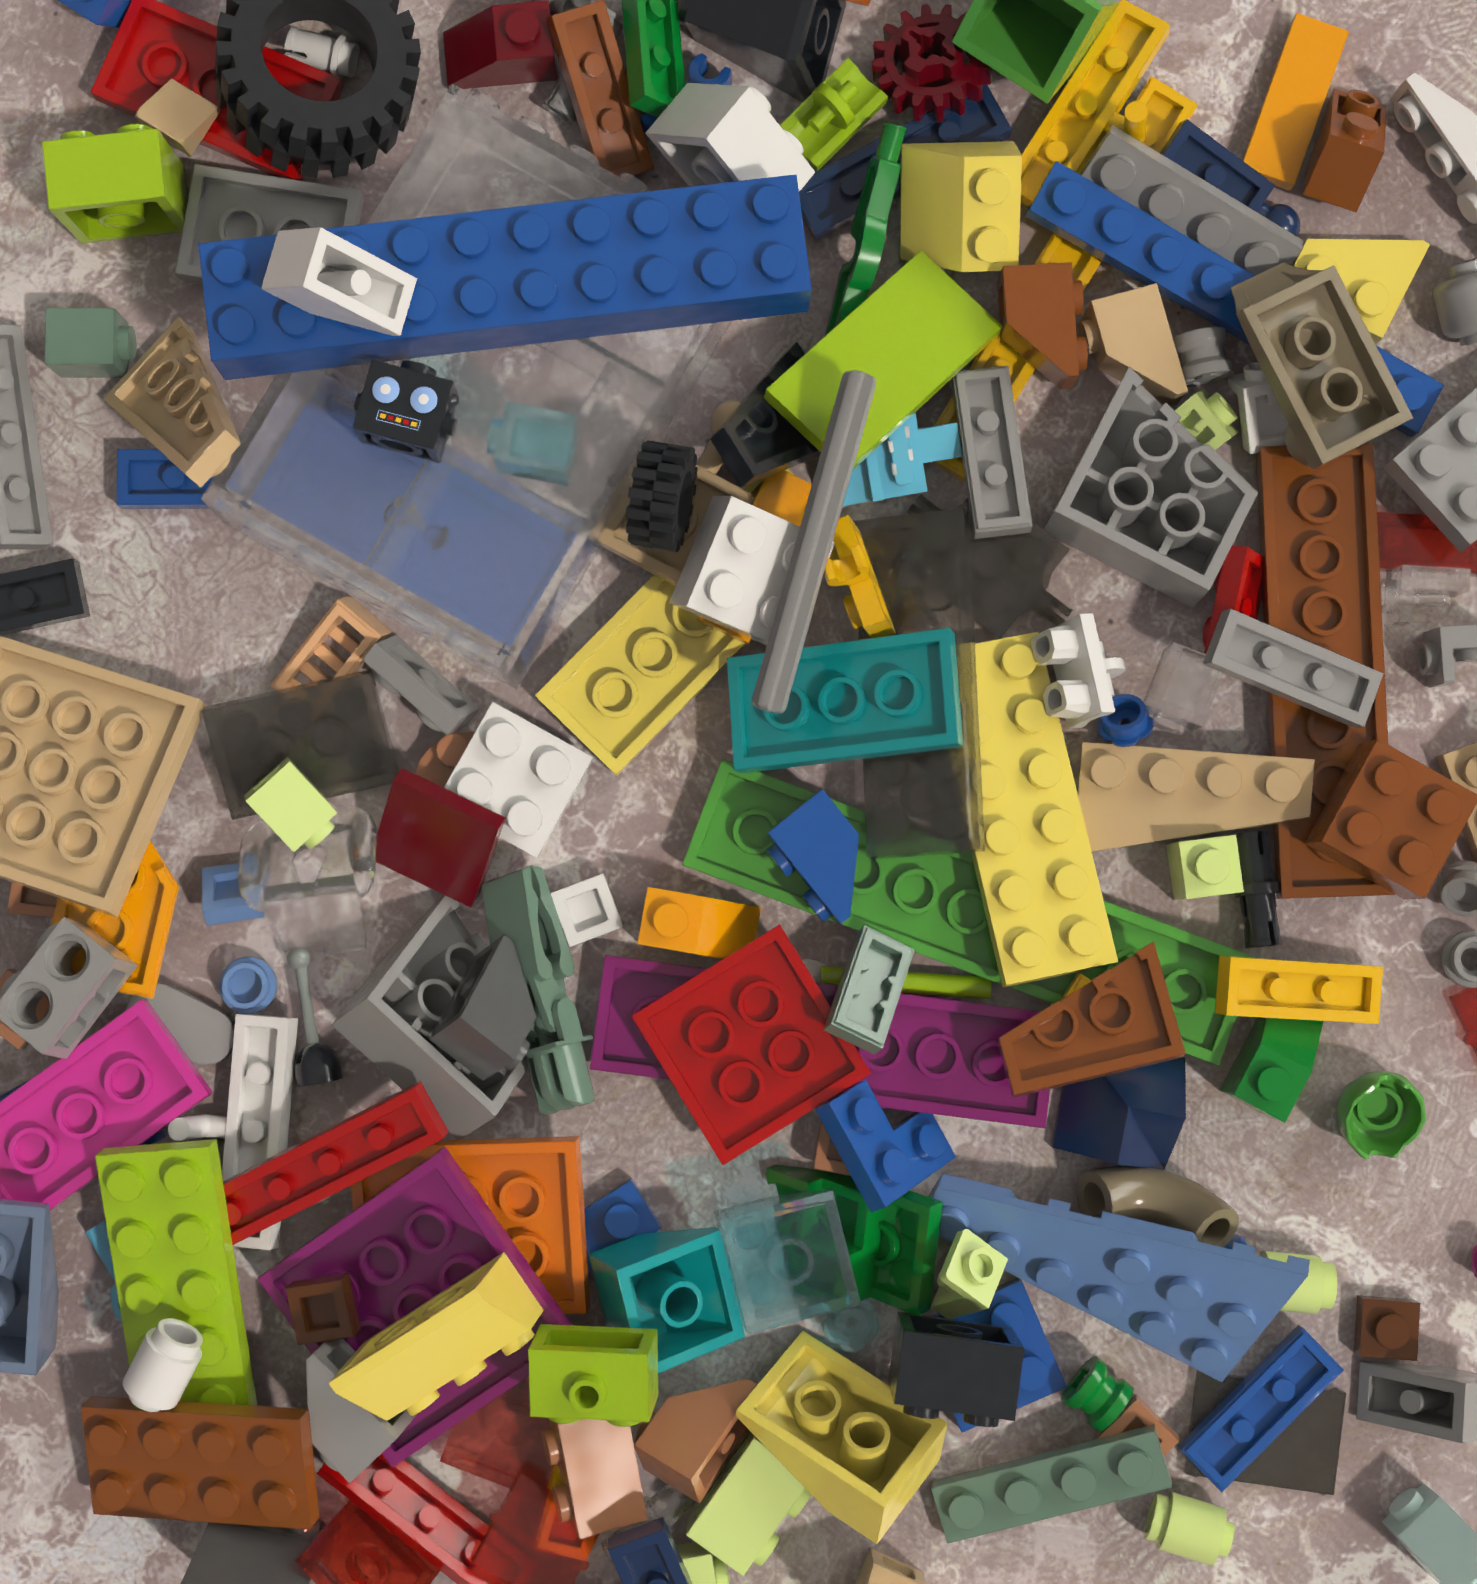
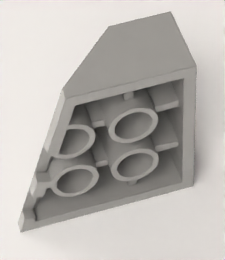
(1152, 498)
(403, 1004)

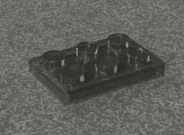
(324, 727)

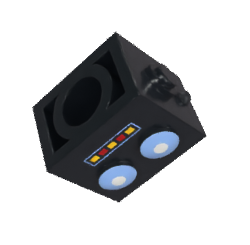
(406, 410)

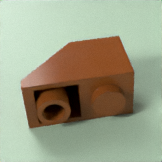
(1346, 149)
(1039, 319)

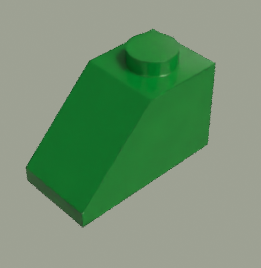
(1274, 1065)

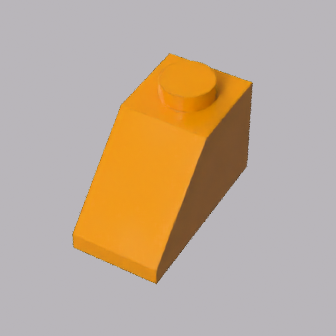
(696, 923)

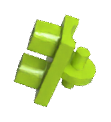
(834, 113)

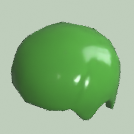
(1380, 1114)

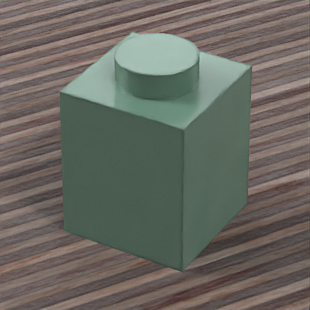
(88, 342)

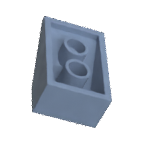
(27, 1287)

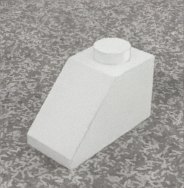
(338, 280)

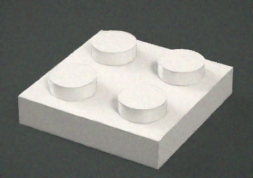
(519, 775)

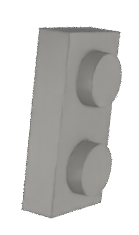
(408, 674)

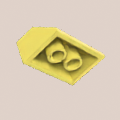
(441, 1342)

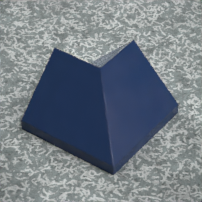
(1124, 1115)

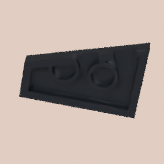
(757, 437)

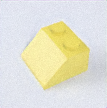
(961, 204)

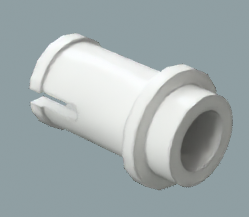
(323, 52)

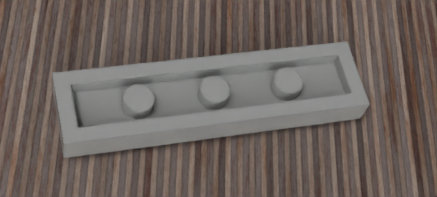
(1189, 204)
(22, 487)

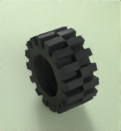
(661, 496)

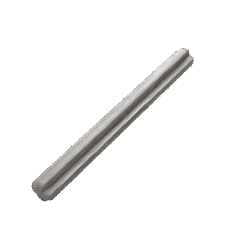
(814, 542)

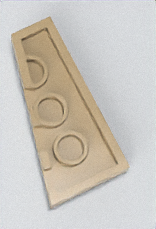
(178, 405)
(1170, 794)

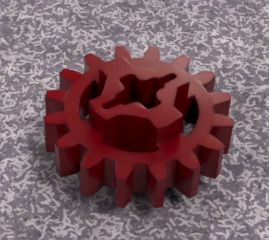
(931, 65)

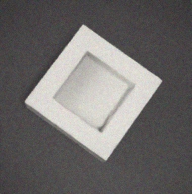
(587, 910)

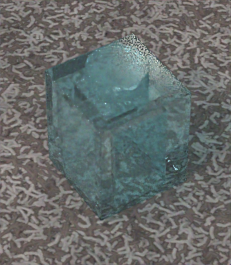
(534, 443)

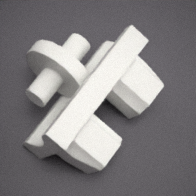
(1081, 671)

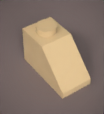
(1135, 333)

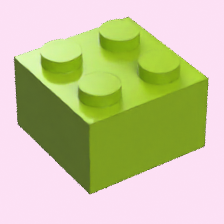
(115, 184)

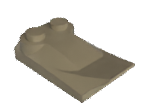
(1318, 361)

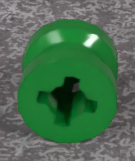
(1097, 1394)

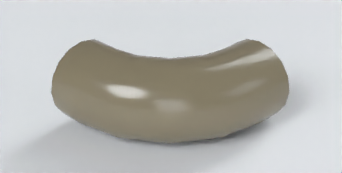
(1159, 1199)

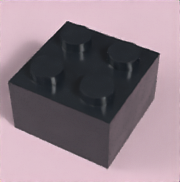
(955, 1369)

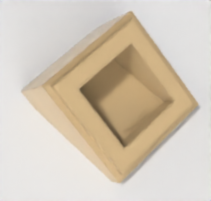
(178, 115)

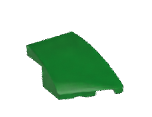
(889, 1248)

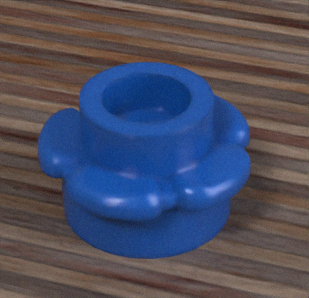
(1130, 711)

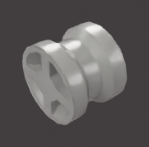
(1203, 355)

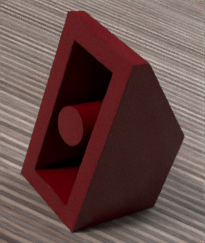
(501, 47)

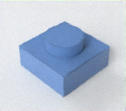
(222, 896)

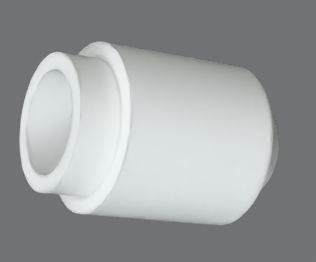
(163, 1365)

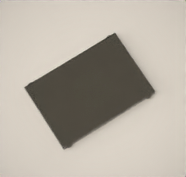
(1300, 1457)

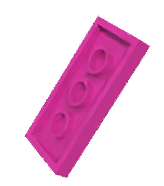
(105, 1095)

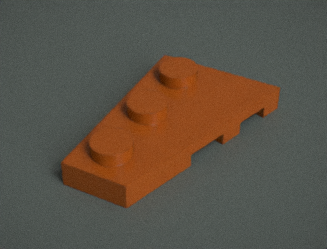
(1097, 1031)

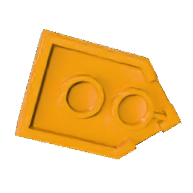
(141, 924)

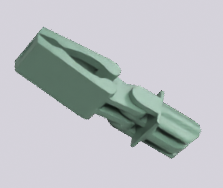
(526, 913)

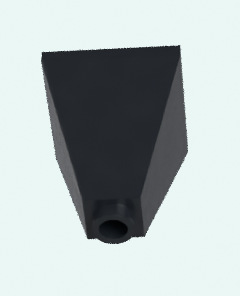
(773, 39)

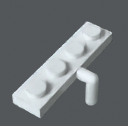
(257, 1104)

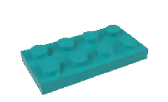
(851, 703)

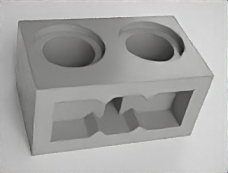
(73, 999)

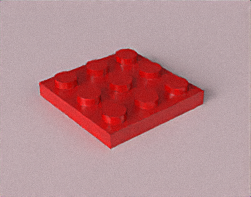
(750, 1044)

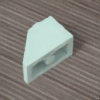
(1434, 1535)

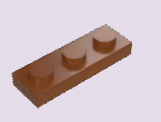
(599, 88)

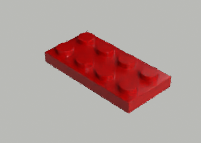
(166, 44)

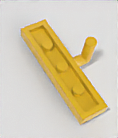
(1096, 96)

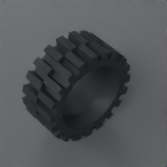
(307, 128)

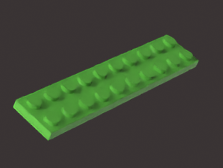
(938, 905)

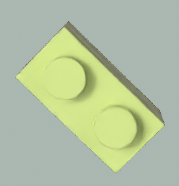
(746, 1507)

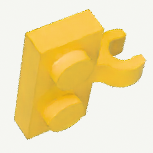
(852, 567)

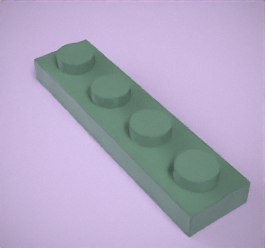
(1051, 1484)

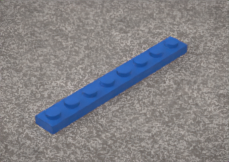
(1178, 265)

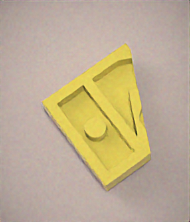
(1372, 272)

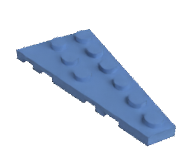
(1129, 1272)

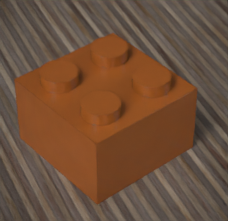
(1392, 820)

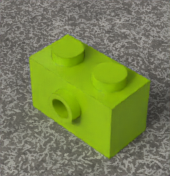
(593, 1374)

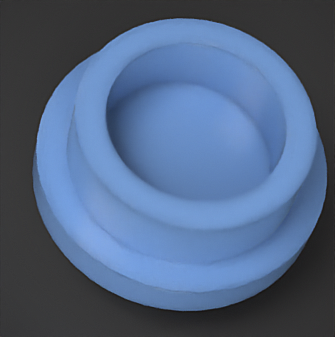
(248, 985)

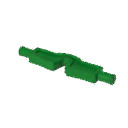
(869, 226)

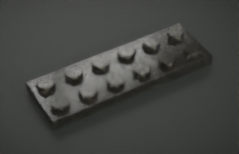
(929, 797)

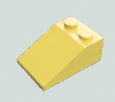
(842, 1435)

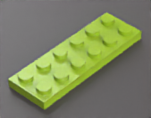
(177, 1258)

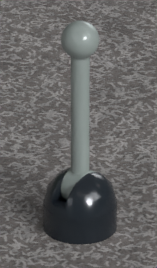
(316, 1061)

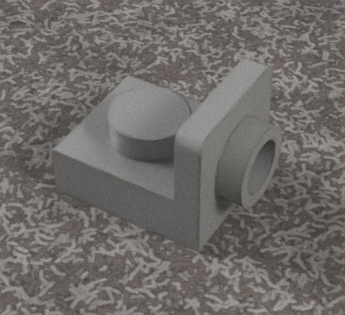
(1436, 652)

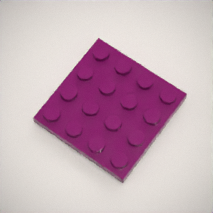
(404, 1252)

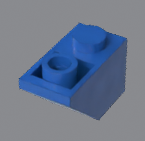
(823, 852)

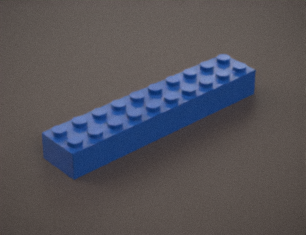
(529, 276)

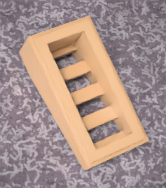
(330, 626)

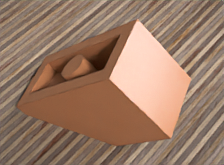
(694, 1437)

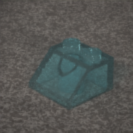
(787, 1258)

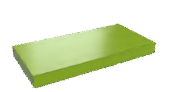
(905, 336)

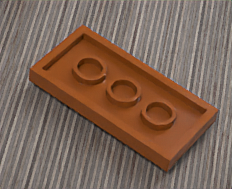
(201, 1463)

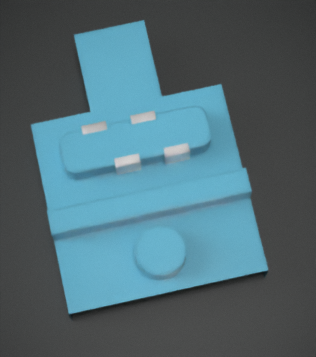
(897, 463)

